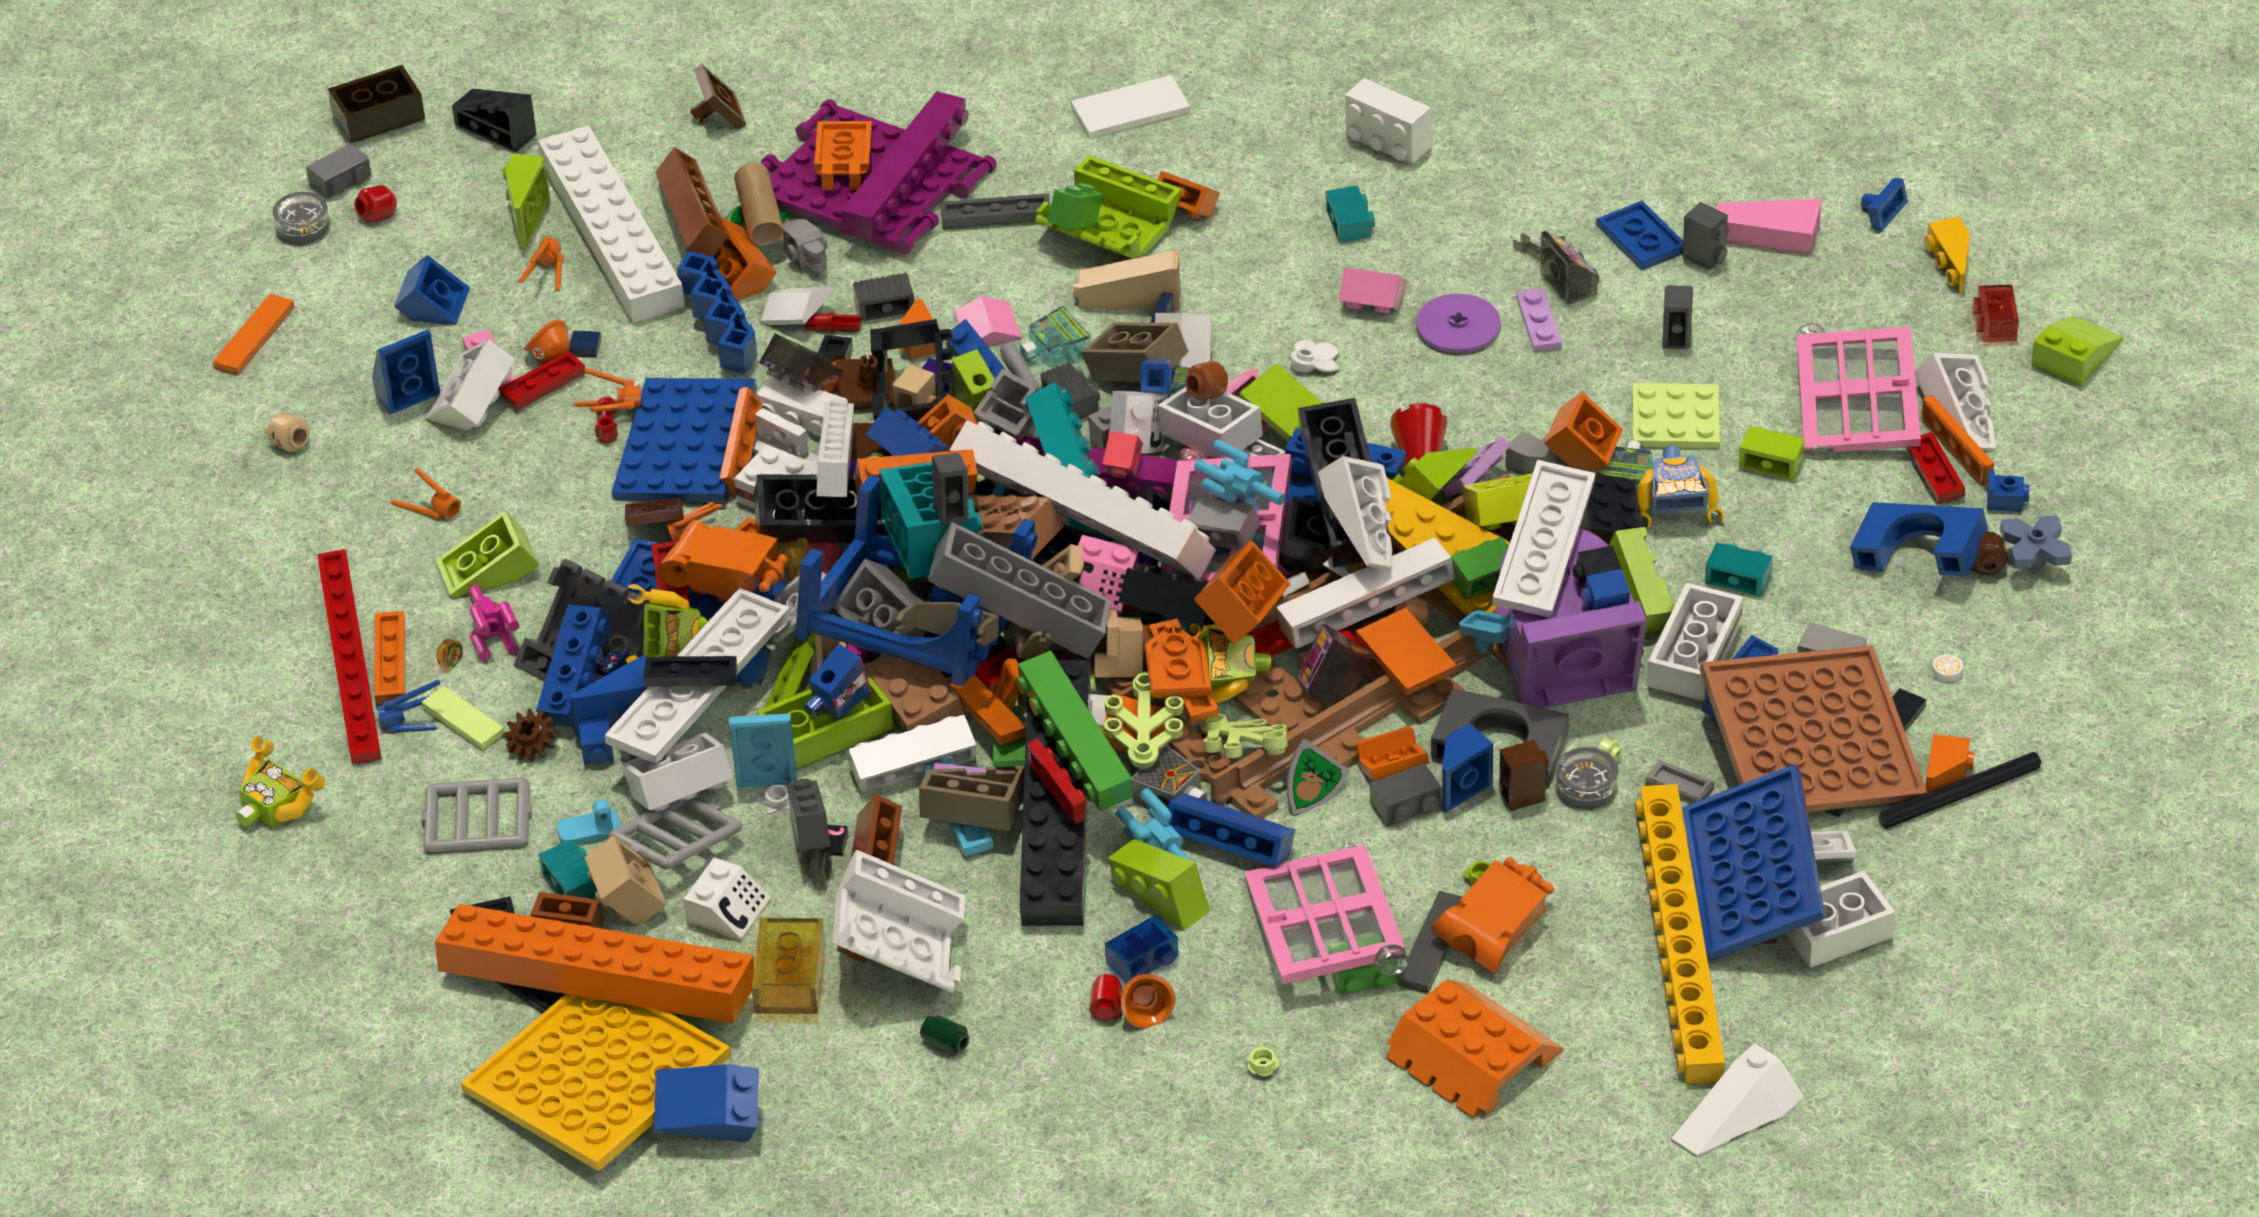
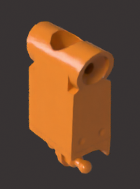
(721, 561)
(1495, 912)

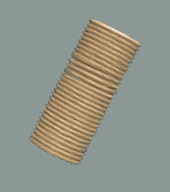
(758, 204)

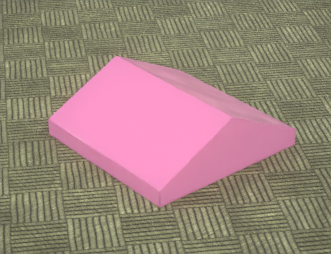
(990, 319)

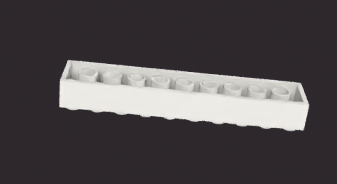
(611, 224)
(1087, 499)

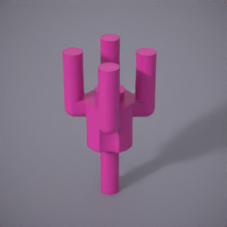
(491, 621)

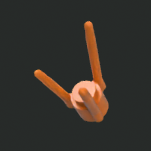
(546, 254)
(627, 397)
(443, 503)
(678, 526)

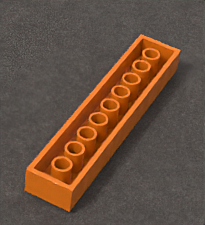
(595, 963)

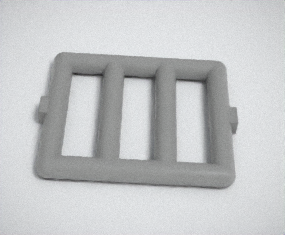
(491, 838)
(683, 850)

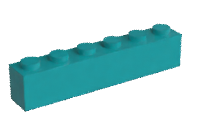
(1061, 435)

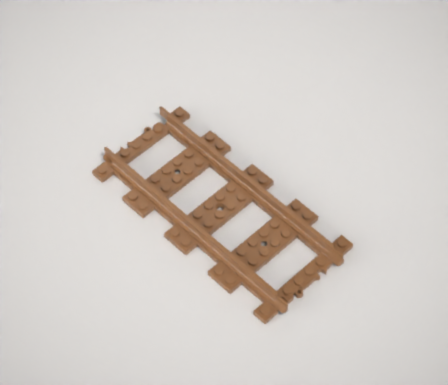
(1306, 717)

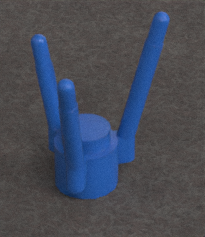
(392, 711)

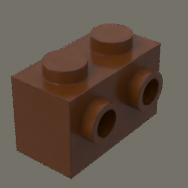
(1523, 775)

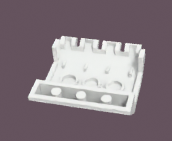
(898, 919)

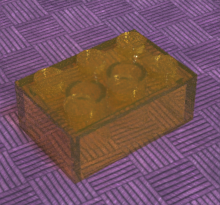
(788, 966)

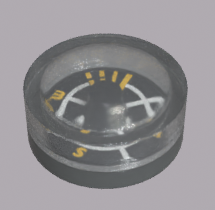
(301, 217)
(1586, 777)

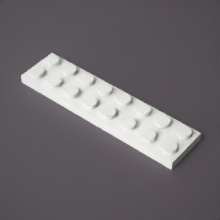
(669, 711)

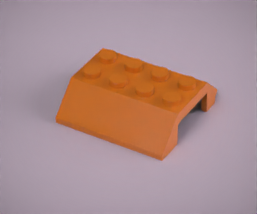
(1466, 1045)

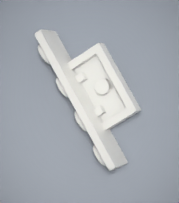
(781, 435)

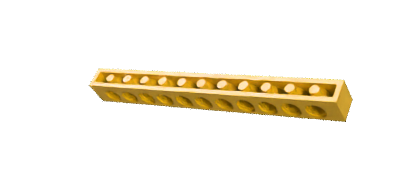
(1681, 935)

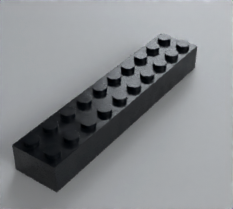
(1051, 843)

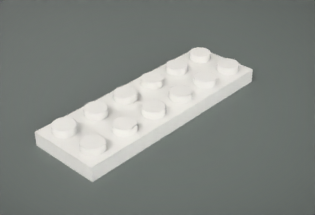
(1543, 539)

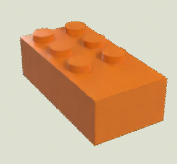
(1242, 591)

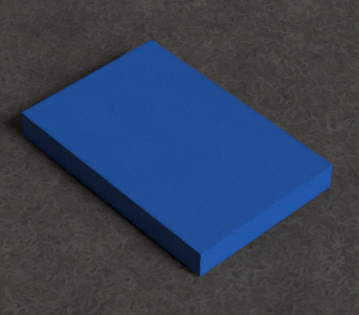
(1641, 234)

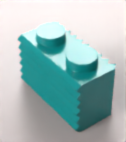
(1349, 213)
(1738, 569)
(567, 870)

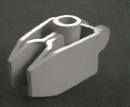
(805, 245)

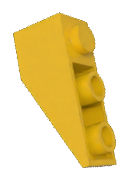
(1950, 246)

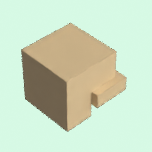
(1121, 650)

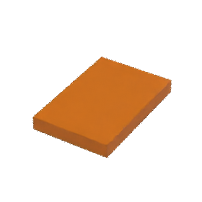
(1406, 651)

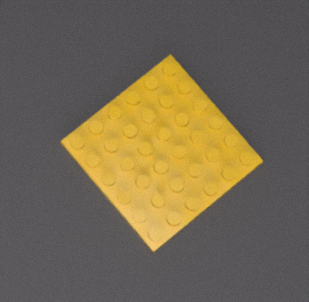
(589, 1073)

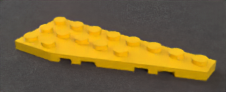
(1419, 520)

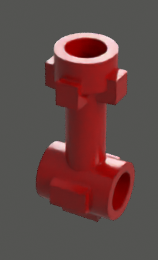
(606, 428)

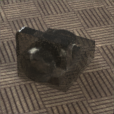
(818, 866)

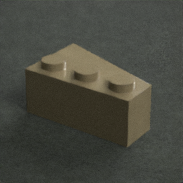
(973, 798)

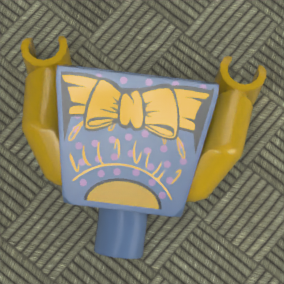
(1678, 485)

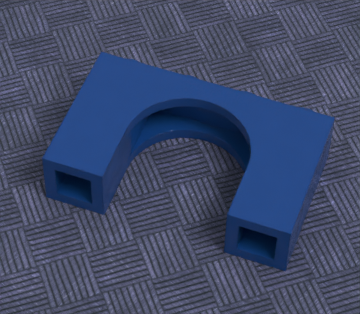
(1893, 523)

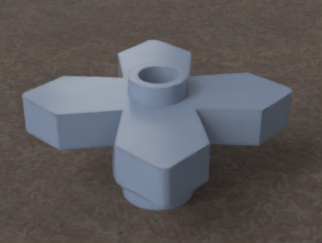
(2035, 544)

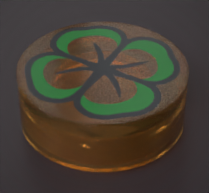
(449, 653)

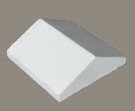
(794, 305)
(1195, 332)
(1833, 846)

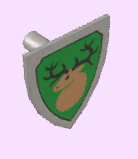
(1313, 778)

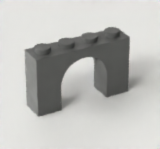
(1484, 712)

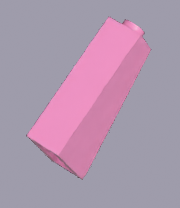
(1774, 224)

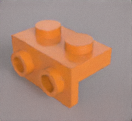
(1390, 753)

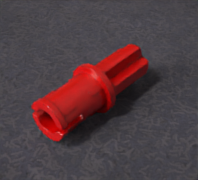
(833, 322)

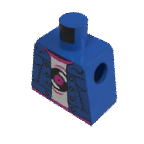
(838, 684)

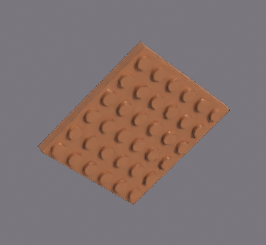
(1817, 712)

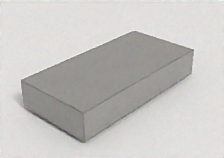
(1690, 786)

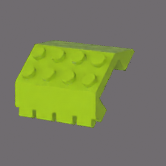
(1132, 209)

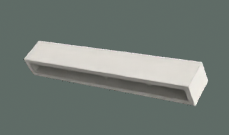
(835, 449)

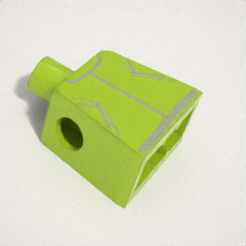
(971, 378)

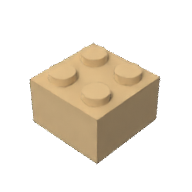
(625, 881)

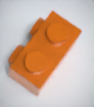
(1194, 198)
(947, 419)

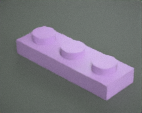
(1538, 320)
(1477, 467)

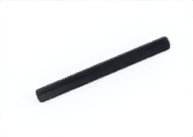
(1959, 789)

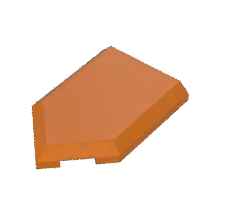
(1177, 664)

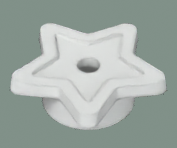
(771, 794)

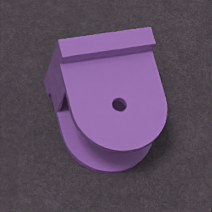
(1576, 650)

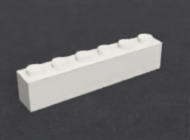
(1365, 592)

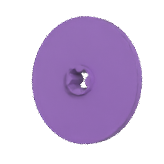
(1439, 327)

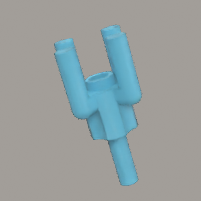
(1235, 477)
(1156, 830)

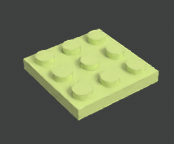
(1676, 415)

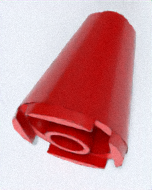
(1419, 430)

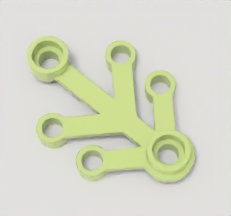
(1255, 731)
(1143, 751)

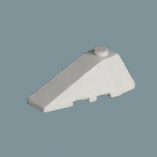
(1744, 1098)

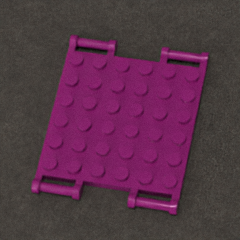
(801, 192)

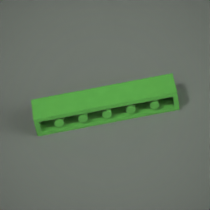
(1074, 731)

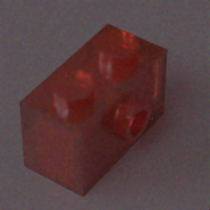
(1996, 313)

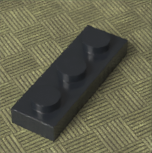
(690, 671)

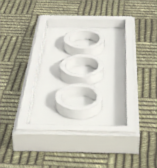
(1130, 106)

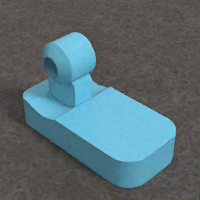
(1486, 629)
(591, 826)

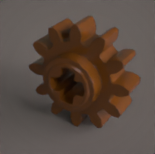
(530, 735)

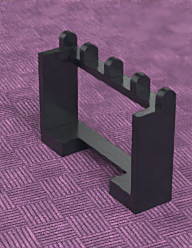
(906, 336)

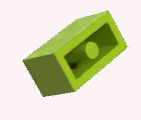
(1771, 452)

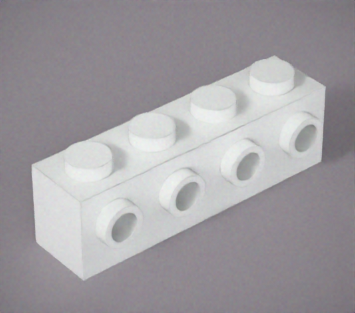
(905, 754)

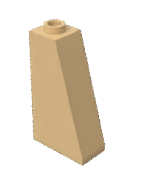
(1130, 283)

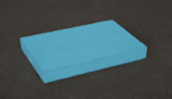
(763, 750)

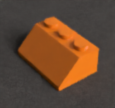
(743, 263)

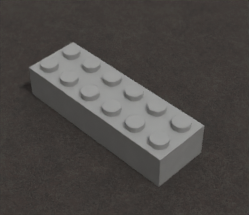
(1020, 590)

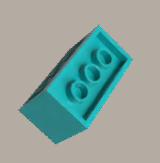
(911, 516)

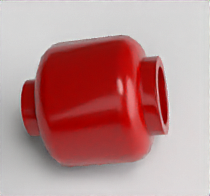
(375, 203)

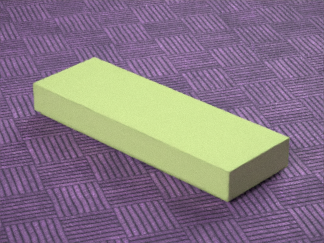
(463, 718)

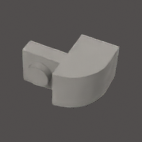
(1525, 452)

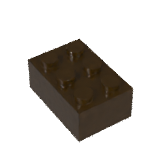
(376, 103)

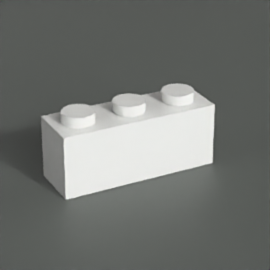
(798, 407)

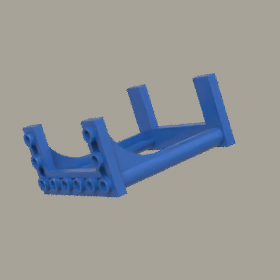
(951, 652)

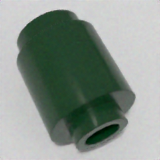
(944, 1034)

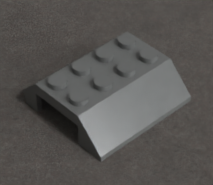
(591, 590)

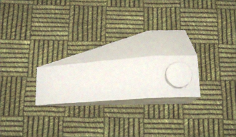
(1960, 388)
(1358, 498)

